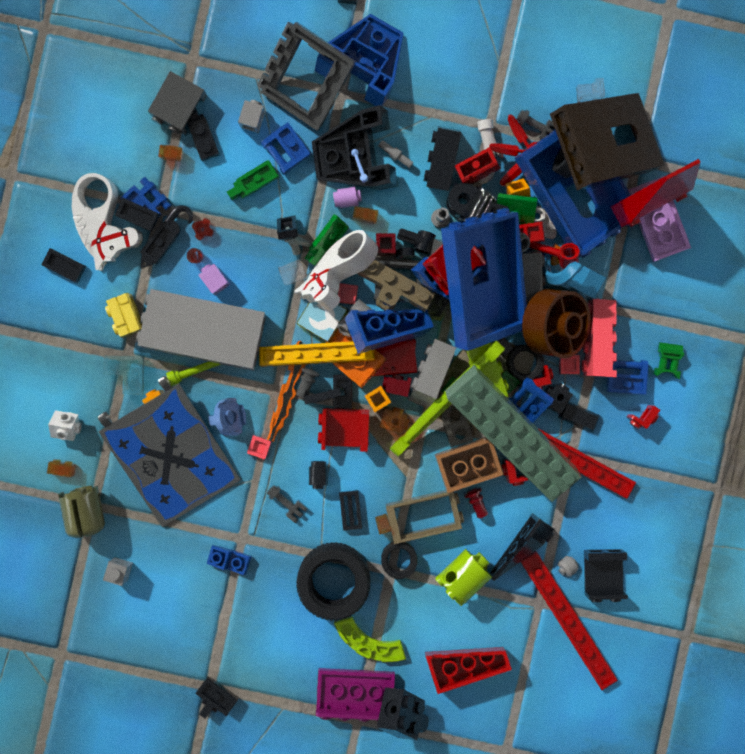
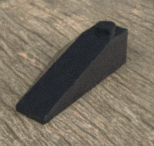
(529, 539)

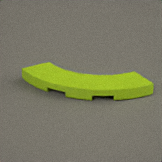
(365, 645)

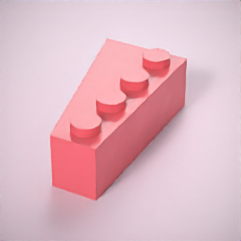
(601, 339)

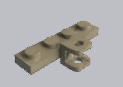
(395, 287)

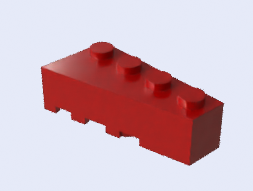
(465, 666)

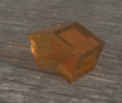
(170, 152)

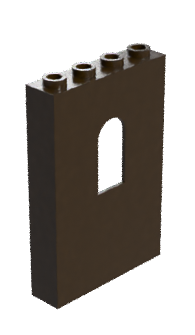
(591, 146)

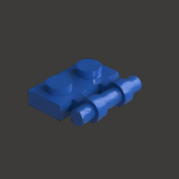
(138, 196)

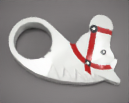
(95, 227)
(345, 258)

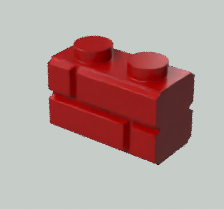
(478, 166)

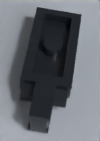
(202, 136)

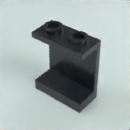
(604, 574)

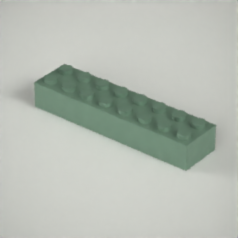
(512, 433)

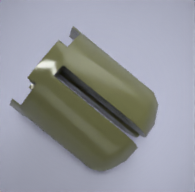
(82, 511)

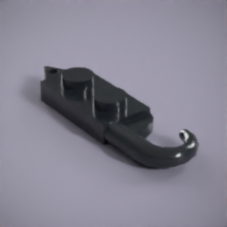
(163, 237)

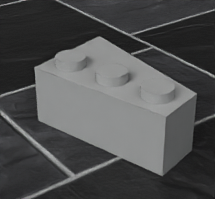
(431, 373)

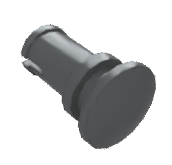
(307, 381)

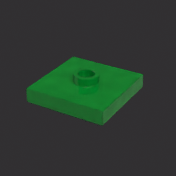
(523, 205)

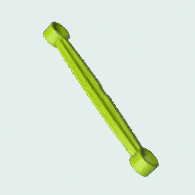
(441, 403)

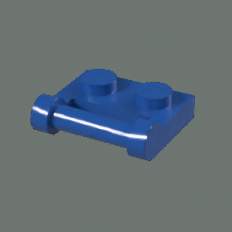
(290, 143)
(626, 382)
(535, 404)

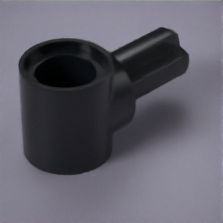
(422, 241)

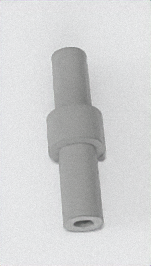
(395, 154)

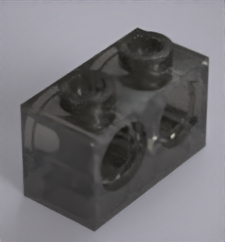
(452, 425)

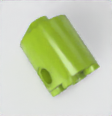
(464, 576)

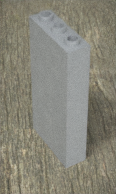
(201, 329)

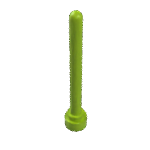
(176, 376)

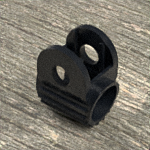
(476, 199)

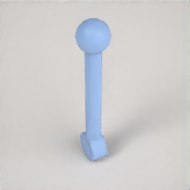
(364, 178)

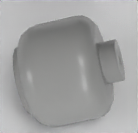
(568, 566)

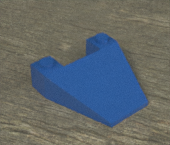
(376, 52)

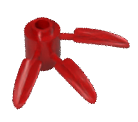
(512, 150)

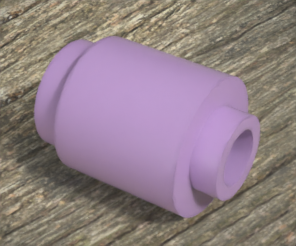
(347, 197)

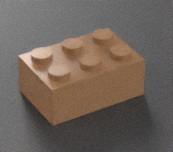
(468, 464)

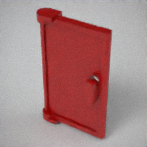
(398, 355)

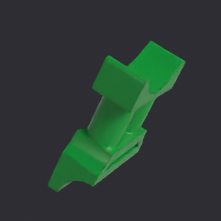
(671, 351)

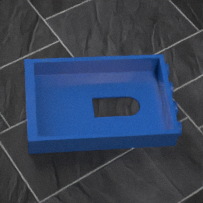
(551, 191)
(495, 306)

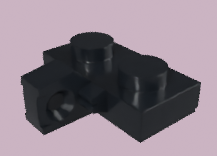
(215, 698)

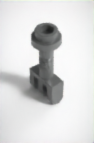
(545, 129)
(274, 492)

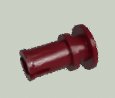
(477, 502)

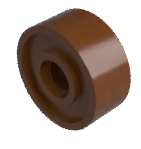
(556, 323)

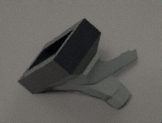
(288, 232)

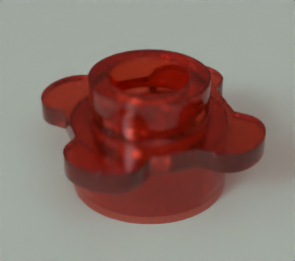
(202, 224)

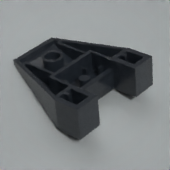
(334, 148)

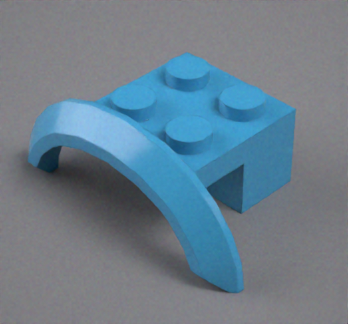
(574, 278)

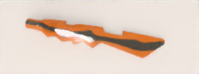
(286, 394)

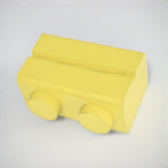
(124, 314)

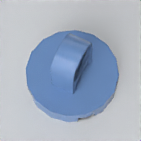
(228, 417)

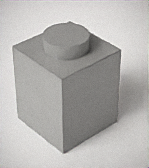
(251, 116)
(118, 571)

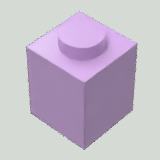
(213, 279)

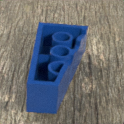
(383, 328)

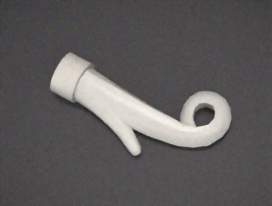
(486, 128)

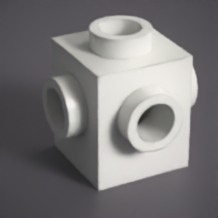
(64, 425)

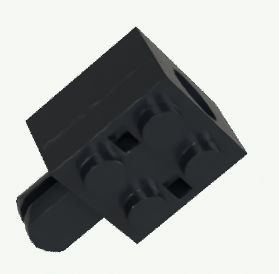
(402, 714)

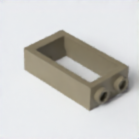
(399, 538)

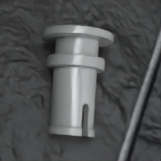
(440, 217)

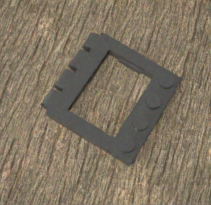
(278, 66)

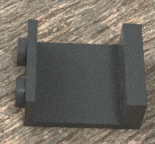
(176, 102)

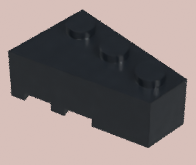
(442, 158)

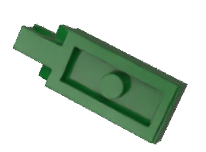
(253, 181)
(326, 239)

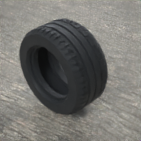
(328, 608)

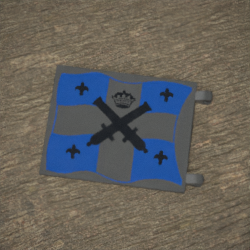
(169, 453)

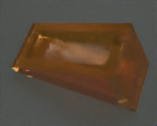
(383, 524)

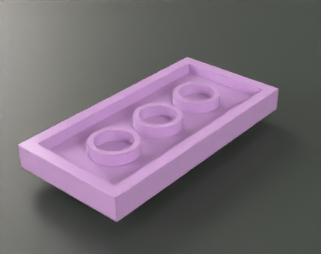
(662, 229)

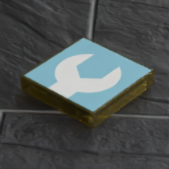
(320, 321)

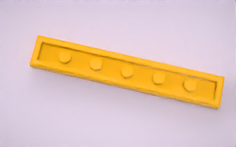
(311, 354)

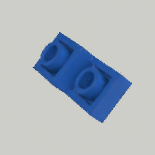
(229, 559)

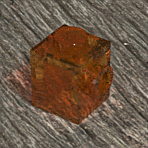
(394, 420)

